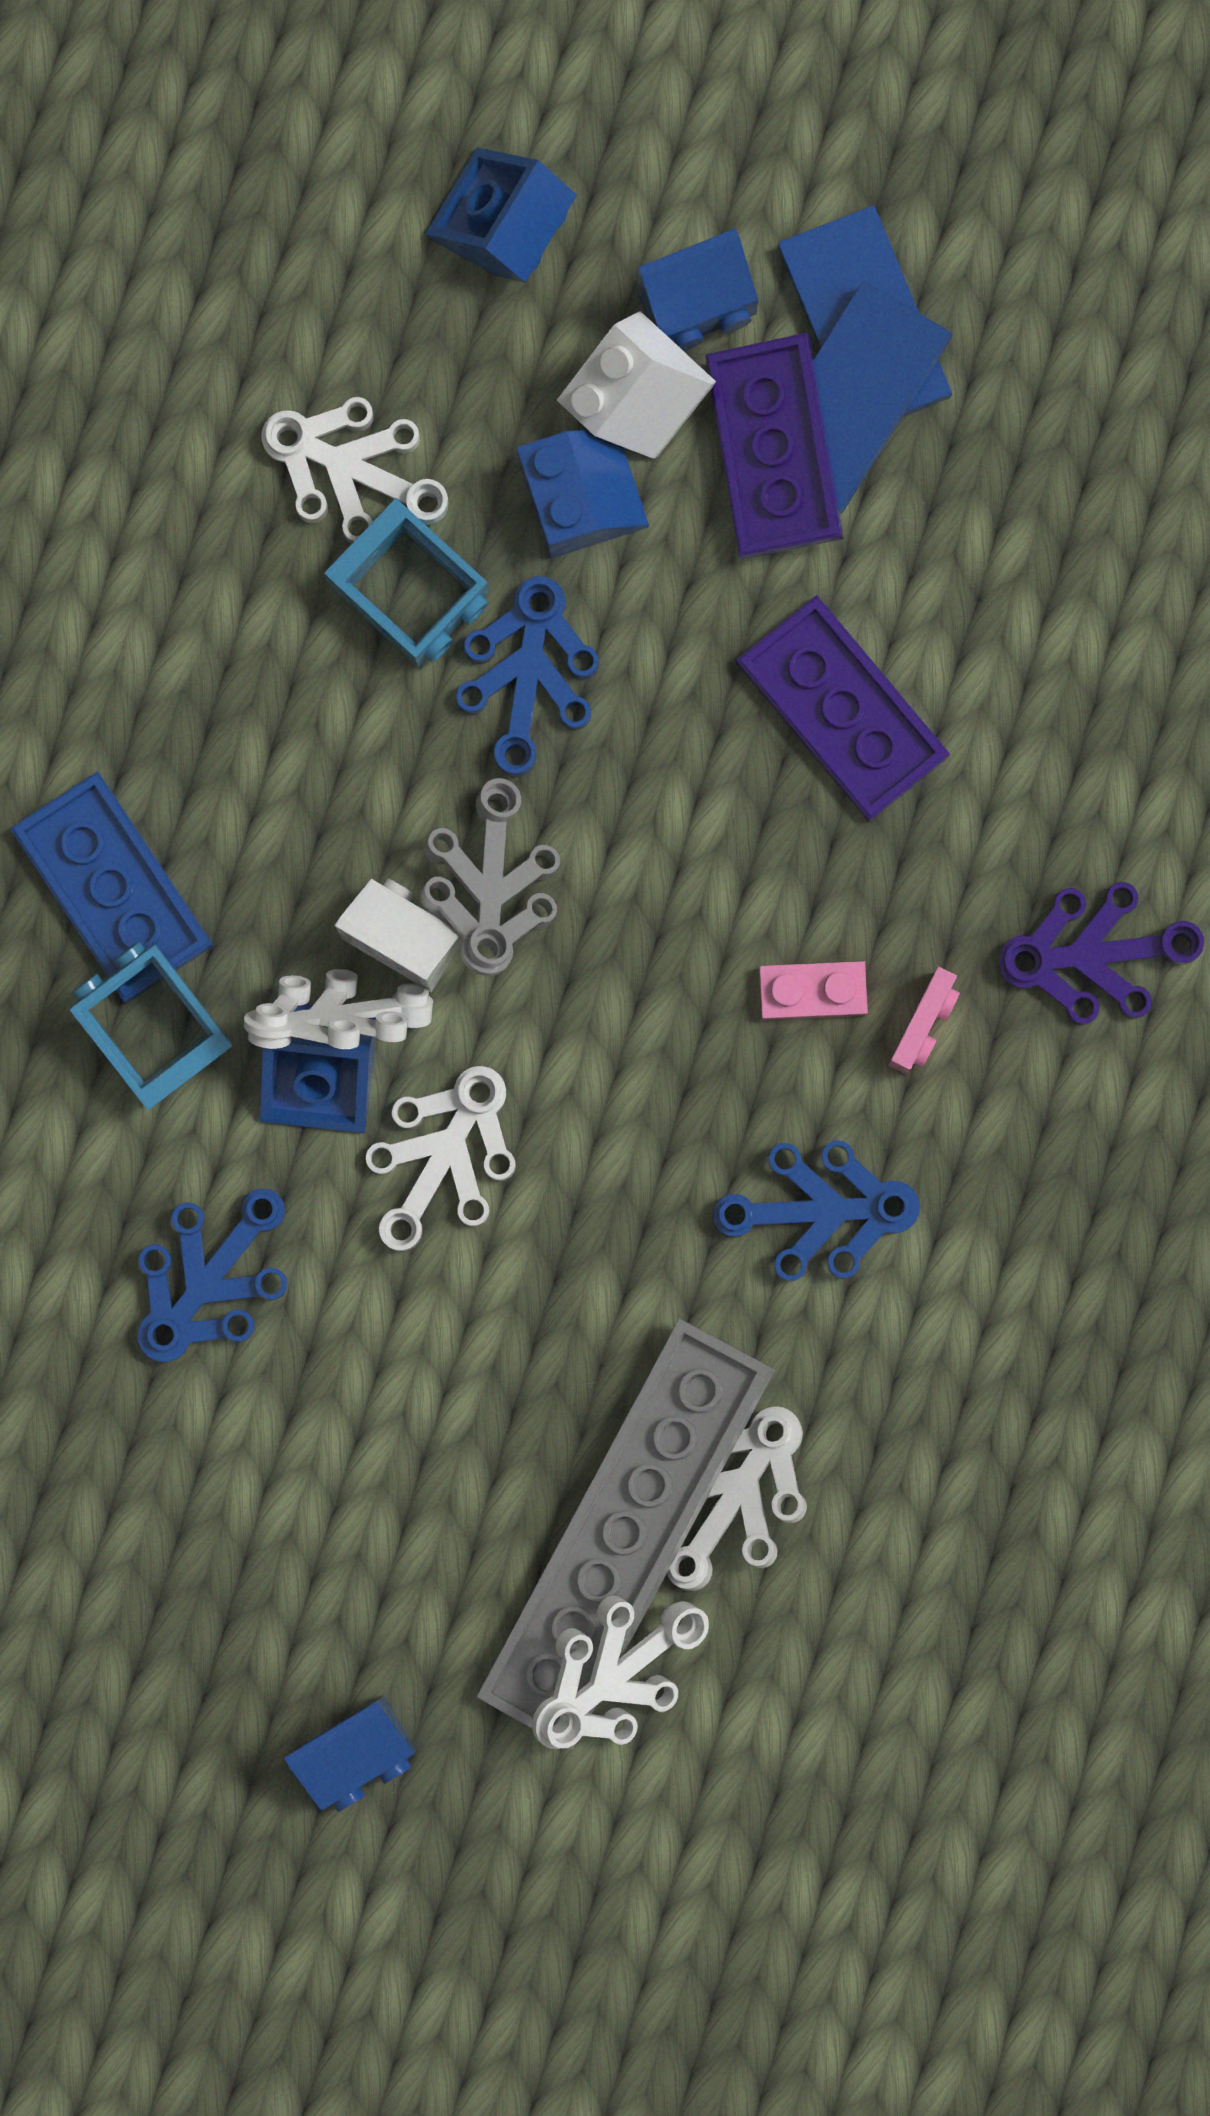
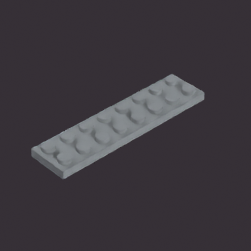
(632, 1511)

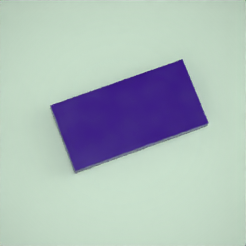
(774, 446)
(842, 708)

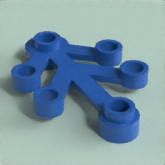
(528, 666)
(826, 1210)
(206, 1282)

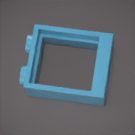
(369, 549)
(179, 1068)

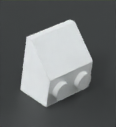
(636, 387)
(399, 932)

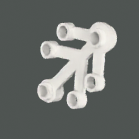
(347, 463)
(275, 1023)
(446, 1151)
(742, 1490)
(612, 1675)

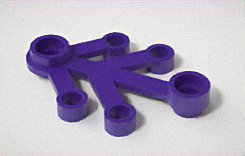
(1090, 954)

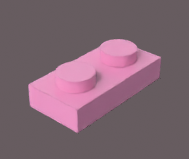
(813, 990)
(935, 1003)

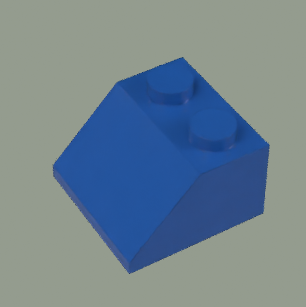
(502, 213)
(699, 290)
(580, 490)
(317, 1084)
(351, 1755)

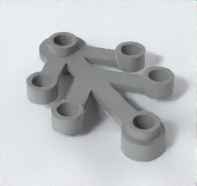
(489, 885)

